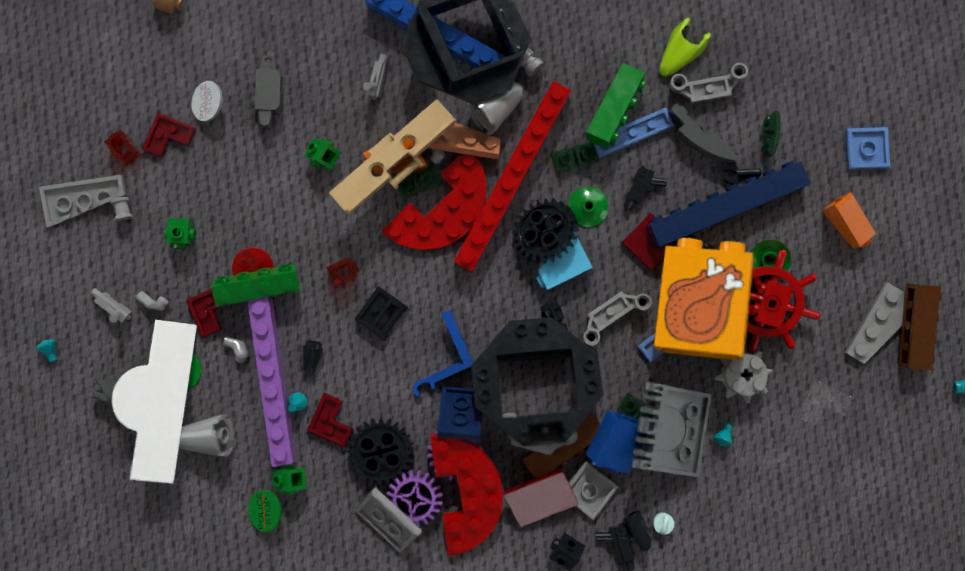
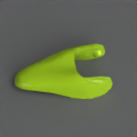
(680, 51)

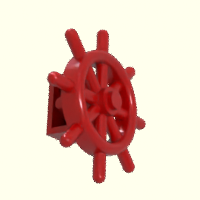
(773, 302)

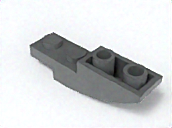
(708, 143)

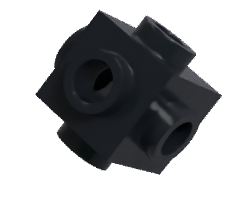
(566, 551)

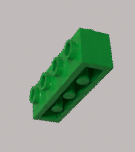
(615, 106)
(255, 285)

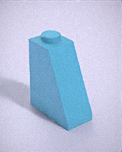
(565, 268)

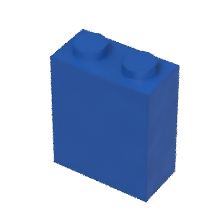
(615, 442)

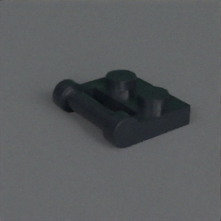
(376, 308)

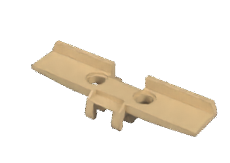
(388, 152)

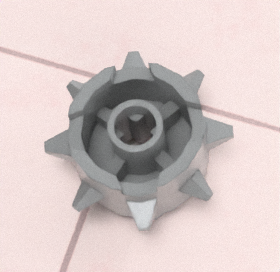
(756, 376)

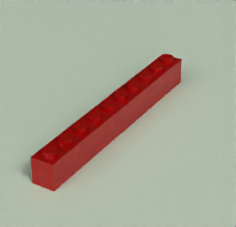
(512, 177)

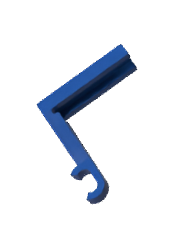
(463, 351)

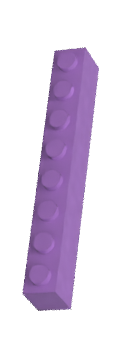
(272, 381)

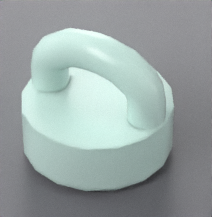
(663, 523)

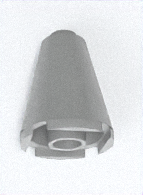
(495, 110)
(208, 436)

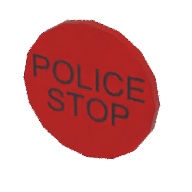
(251, 260)

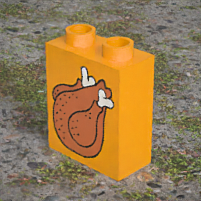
(704, 300)

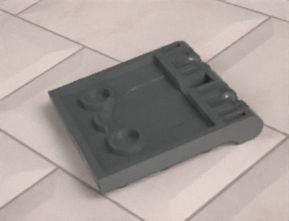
(675, 430)

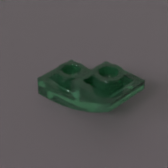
(772, 128)
(574, 157)
(420, 182)
(631, 407)

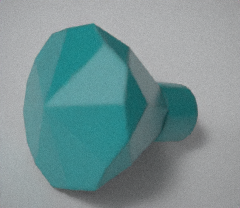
(47, 347)
(297, 402)
(723, 437)

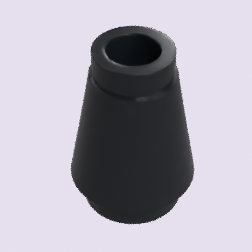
(311, 355)

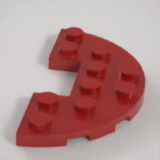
(451, 217)
(479, 491)

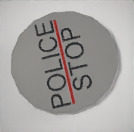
(207, 101)

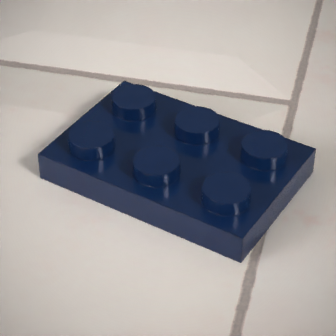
(458, 414)

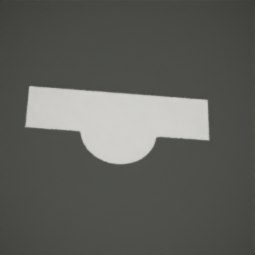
(154, 400)

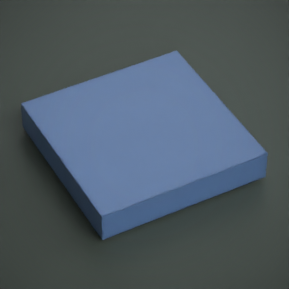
(867, 148)

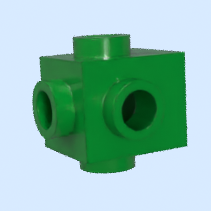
(322, 154)
(180, 232)
(289, 479)

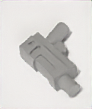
(375, 86)
(117, 310)

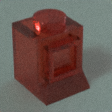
(117, 140)
(334, 275)

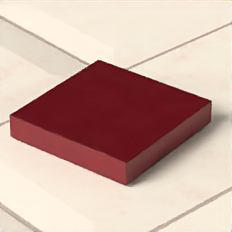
(642, 246)

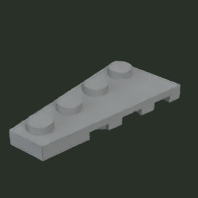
(75, 198)
(879, 324)

